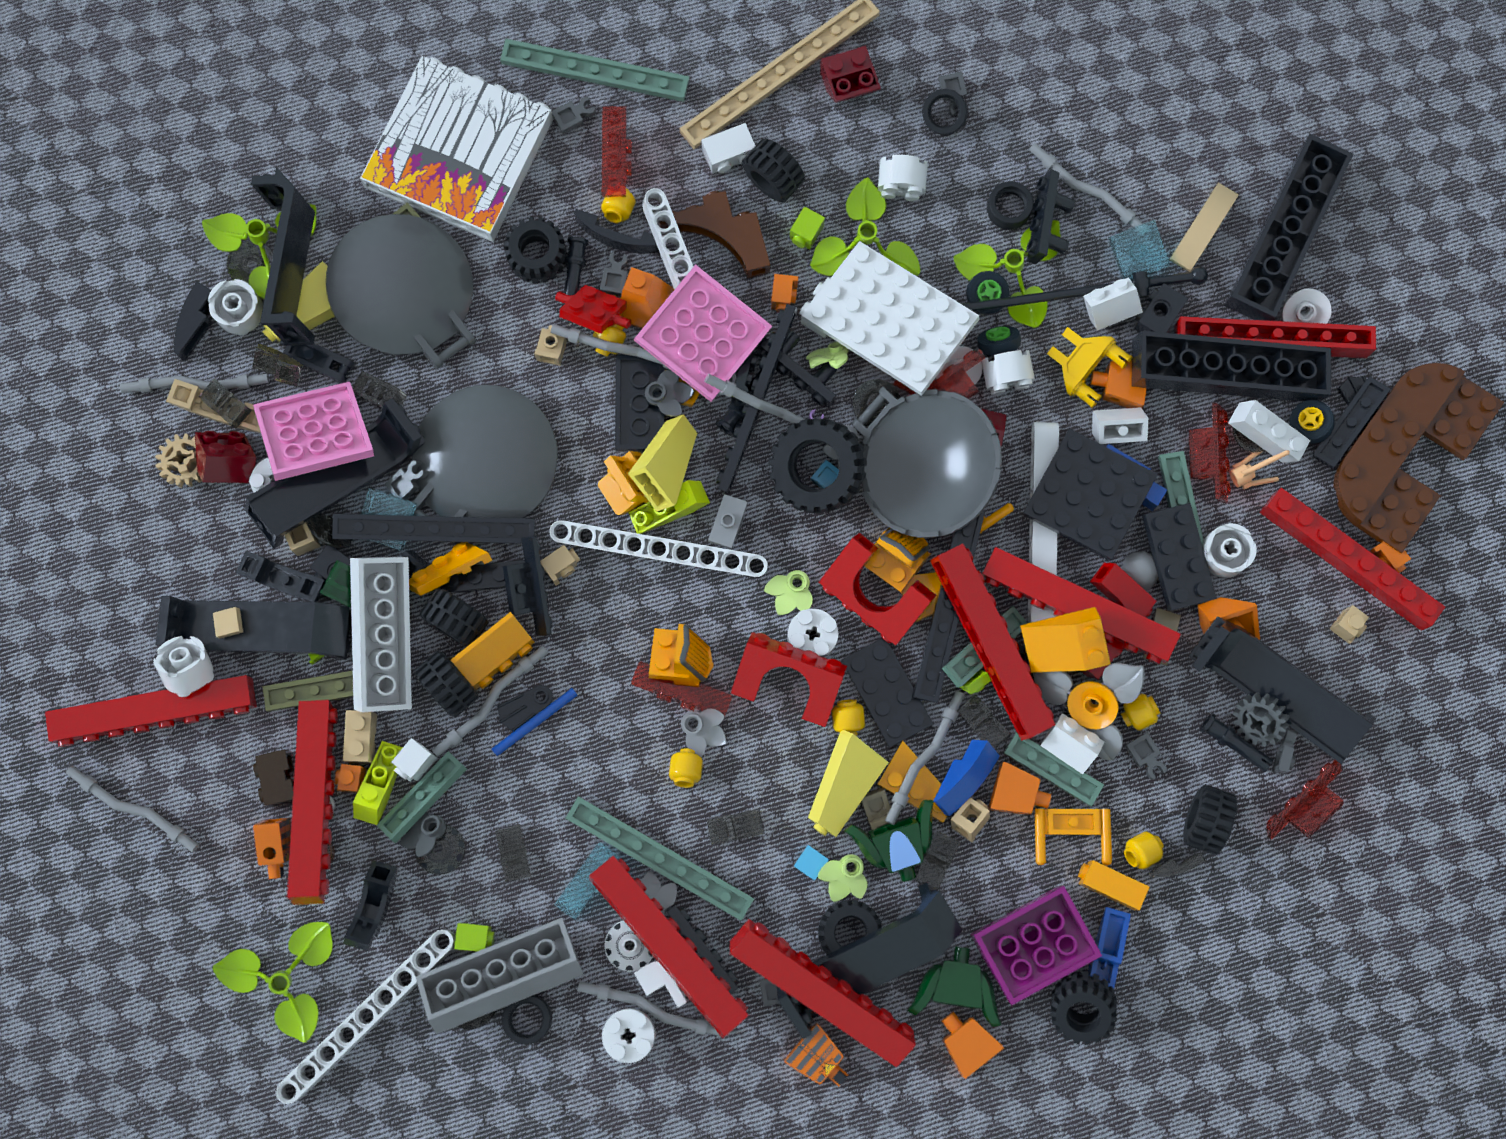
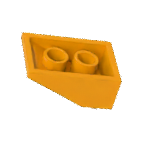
(1066, 642)

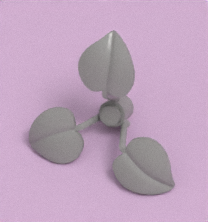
(1122, 679)

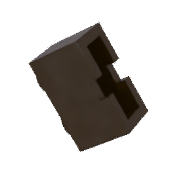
(274, 776)

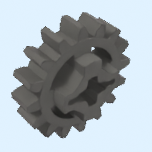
(1260, 721)

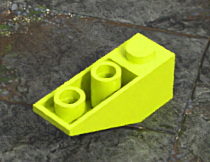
(690, 499)
(377, 785)

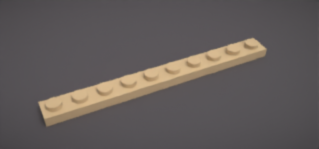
(779, 72)

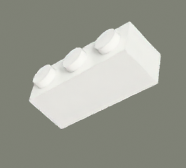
(1268, 431)

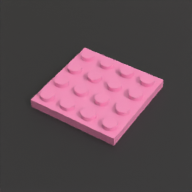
(702, 332)
(313, 430)

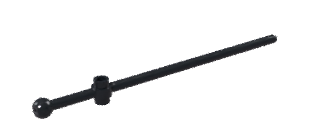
(1197, 276)

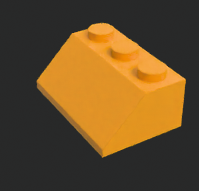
(493, 651)

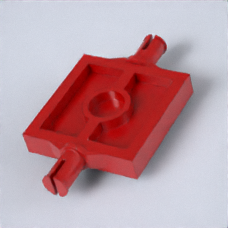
(593, 309)

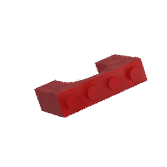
(844, 583)
(1123, 591)
(821, 673)

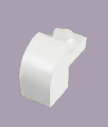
(654, 976)

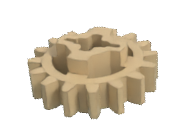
(171, 458)

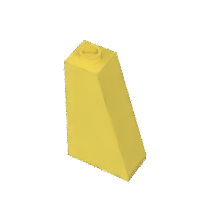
(313, 302)
(664, 463)
(845, 783)

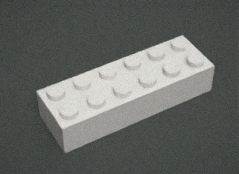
(380, 633)

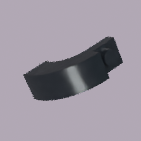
(372, 906)

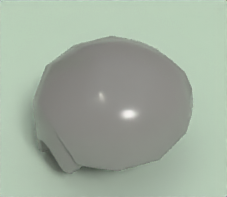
(1141, 568)

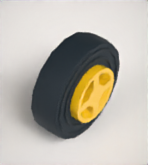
(1308, 413)

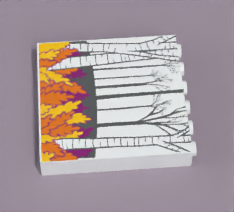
(457, 148)

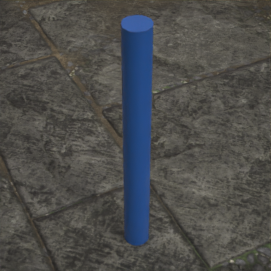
(534, 722)

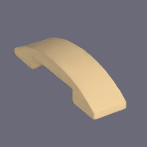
(1204, 227)
(186, 397)

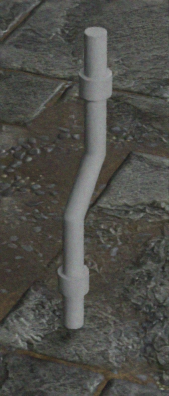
(1050, 162)
(575, 336)
(147, 384)
(729, 389)
(455, 736)
(91, 785)
(900, 798)
(604, 991)

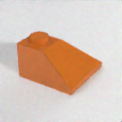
(644, 296)
(1235, 611)

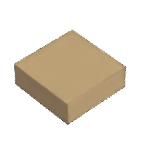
(227, 622)

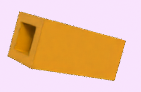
(1113, 885)

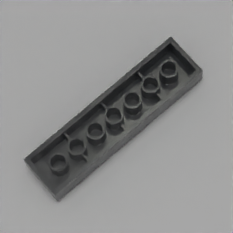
(1289, 229)
(1231, 366)

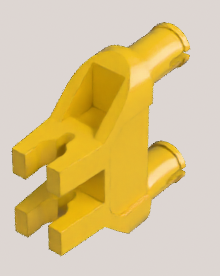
(1084, 360)

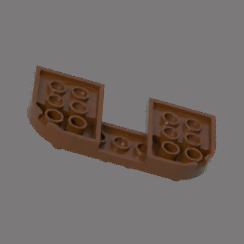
(1427, 402)

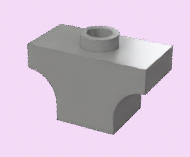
(728, 522)

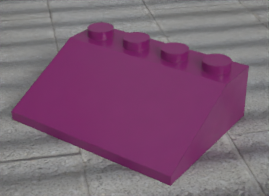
(1036, 944)

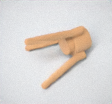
(1243, 474)

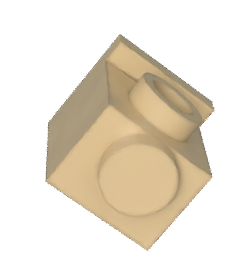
(550, 353)
(560, 563)
(1350, 624)
(969, 809)

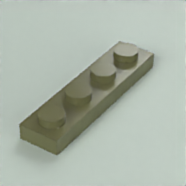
(325, 687)

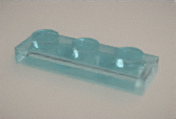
(580, 888)

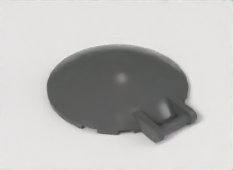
(401, 287)
(485, 455)
(928, 461)

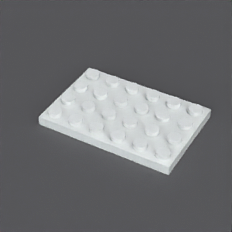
(890, 318)

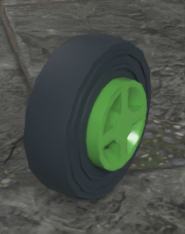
(995, 286)
(999, 340)

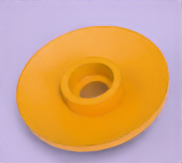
(1086, 712)

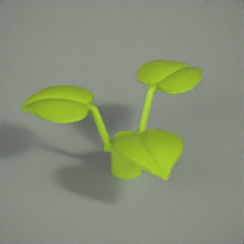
(865, 204)
(230, 229)
(983, 258)
(294, 1016)

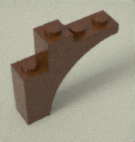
(737, 234)

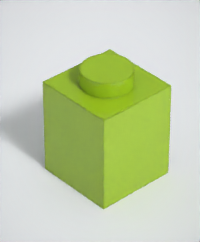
(806, 228)
(473, 937)

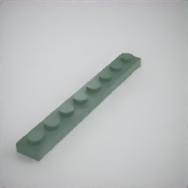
(594, 70)
(660, 858)

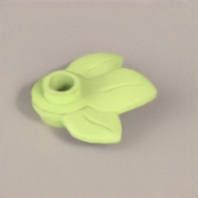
(834, 354)
(787, 595)
(841, 880)

